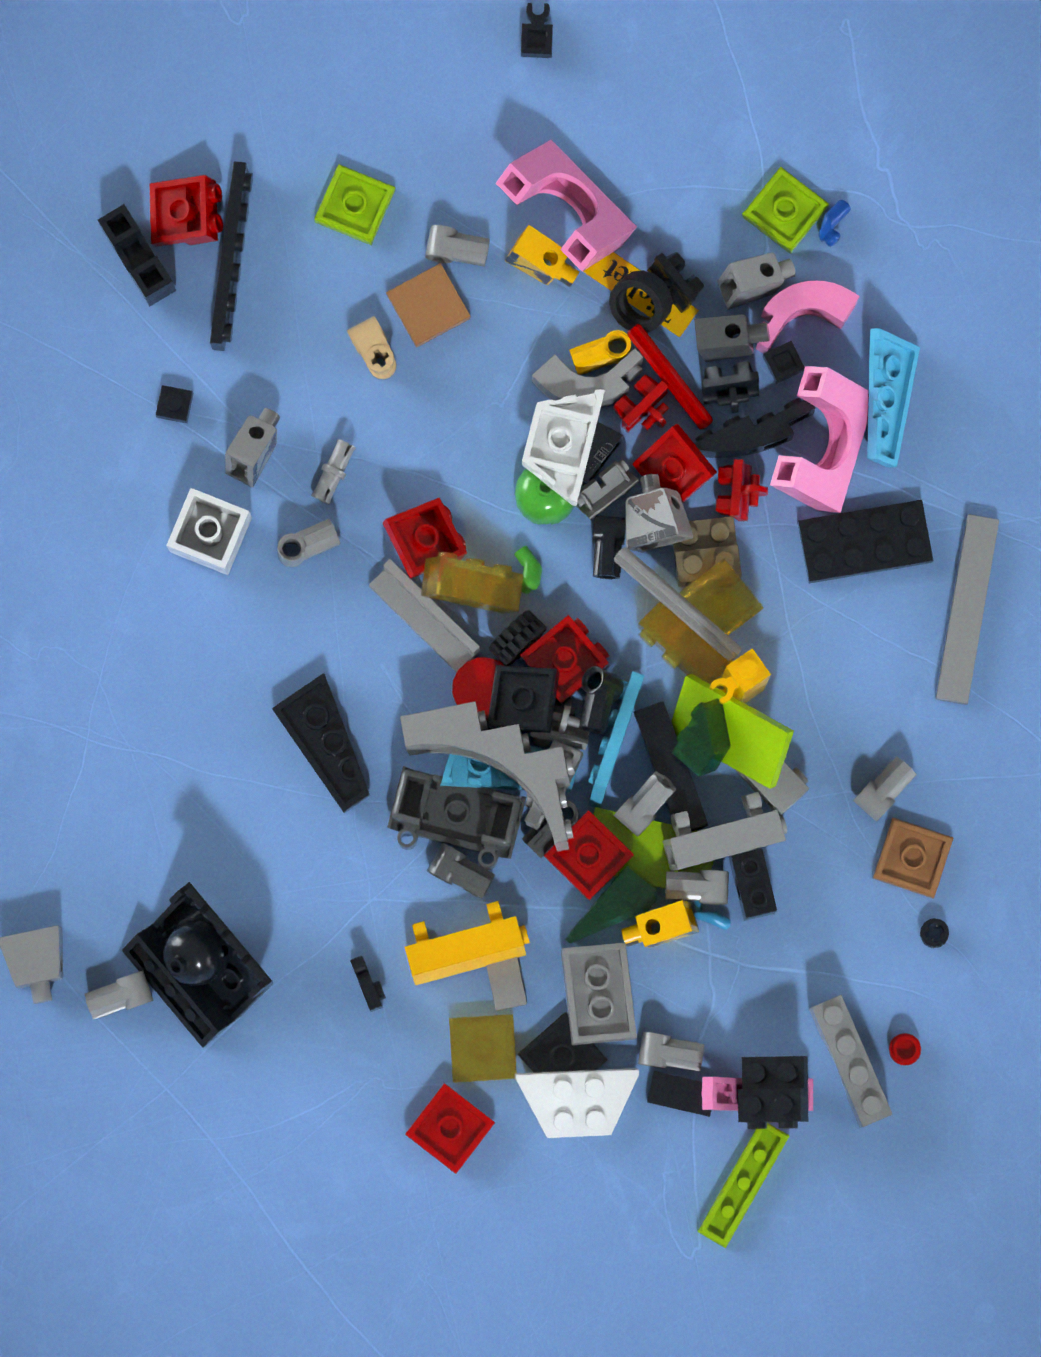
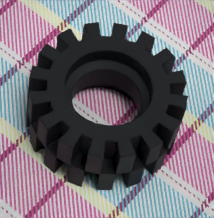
(517, 638)

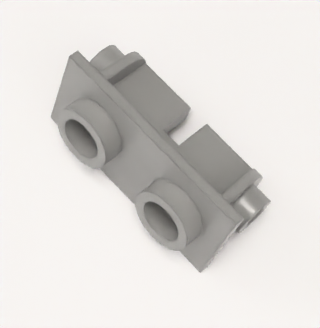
(616, 482)

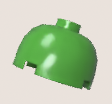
(539, 501)

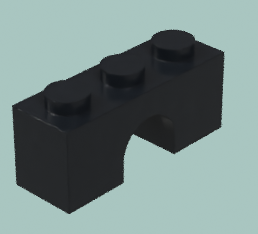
(136, 255)

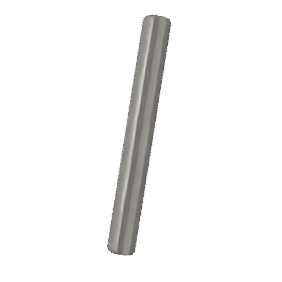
(677, 604)

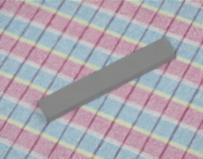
(967, 609)

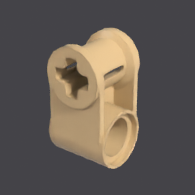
(371, 345)

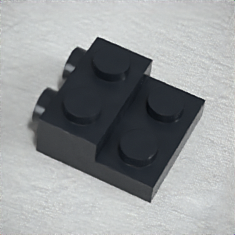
(773, 1091)

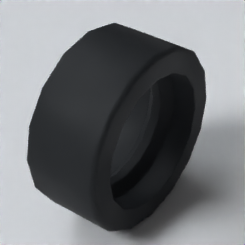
(653, 287)

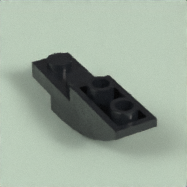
(743, 438)

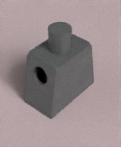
(716, 334)

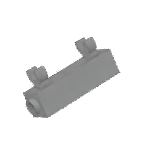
(726, 839)

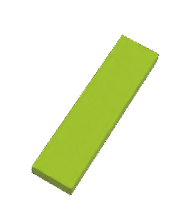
(743, 1184)

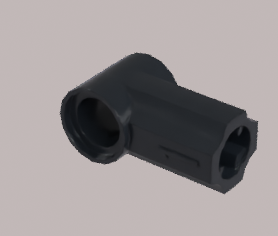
(608, 541)
(601, 690)

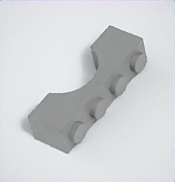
(851, 1061)

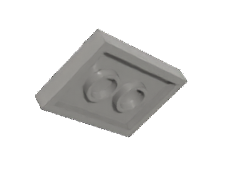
(598, 993)

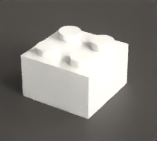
(209, 531)

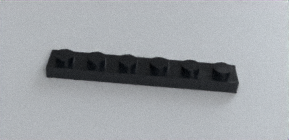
(229, 268)

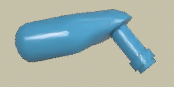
(711, 917)

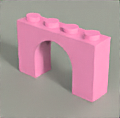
(554, 173)
(846, 412)

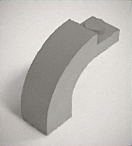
(557, 380)

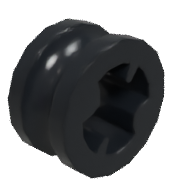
(943, 936)

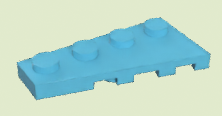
(890, 388)
(611, 746)
(472, 773)

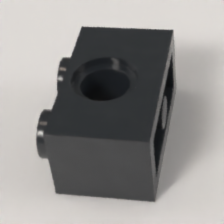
(753, 884)

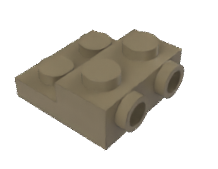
(710, 544)

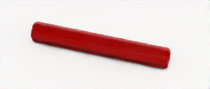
(670, 376)

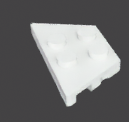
(562, 442)
(578, 1100)

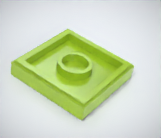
(354, 204)
(785, 210)

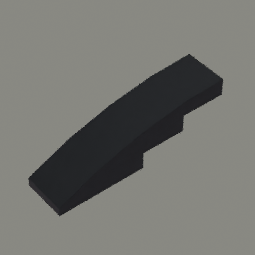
(659, 743)

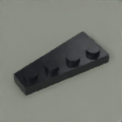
(320, 735)

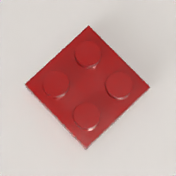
(676, 462)
(592, 856)
(450, 1128)

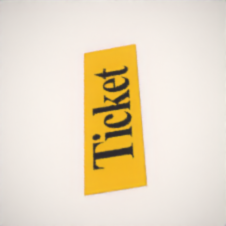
(614, 268)

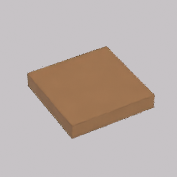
(428, 305)
(913, 858)

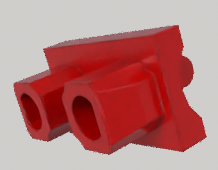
(652, 394)
(744, 493)

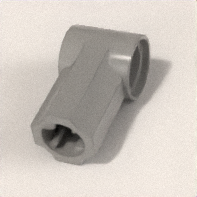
(448, 245)
(310, 541)
(880, 794)
(641, 808)
(705, 887)
(125, 993)
(662, 1051)

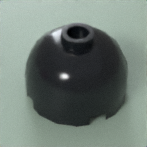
(195, 953)

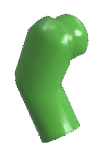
(532, 569)

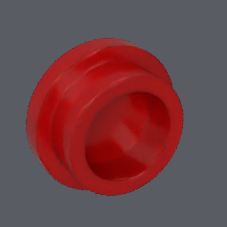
(905, 1049)

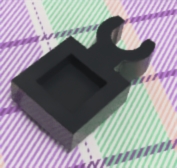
(537, 36)
(372, 991)

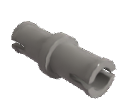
(333, 471)

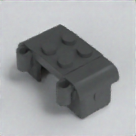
(456, 815)

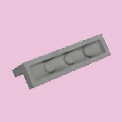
(424, 616)

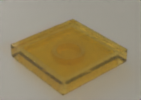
(723, 597)
(482, 1048)

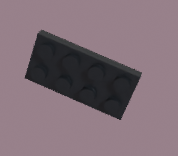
(865, 541)

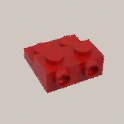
(185, 211)
(423, 534)
(569, 652)

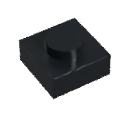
(783, 362)
(174, 404)

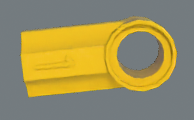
(597, 352)

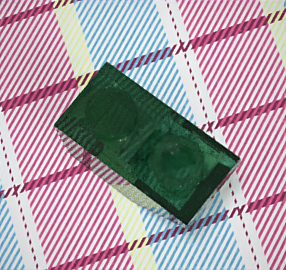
(705, 739)

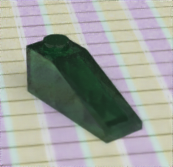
(619, 902)

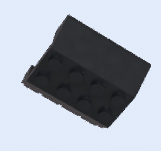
(208, 1007)

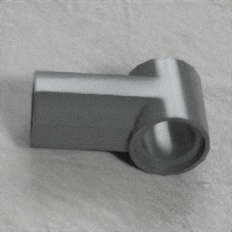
(542, 840)
(454, 868)

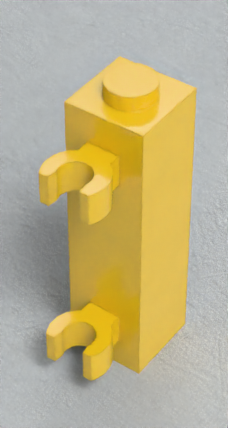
(743, 678)
(465, 949)

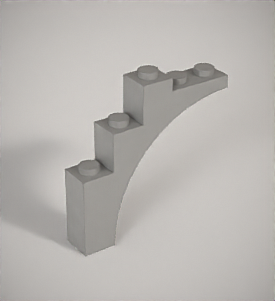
(459, 732)

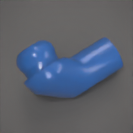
(830, 221)

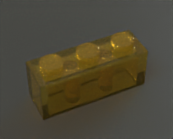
(472, 583)
(681, 645)

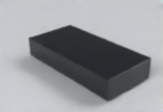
(677, 1093)

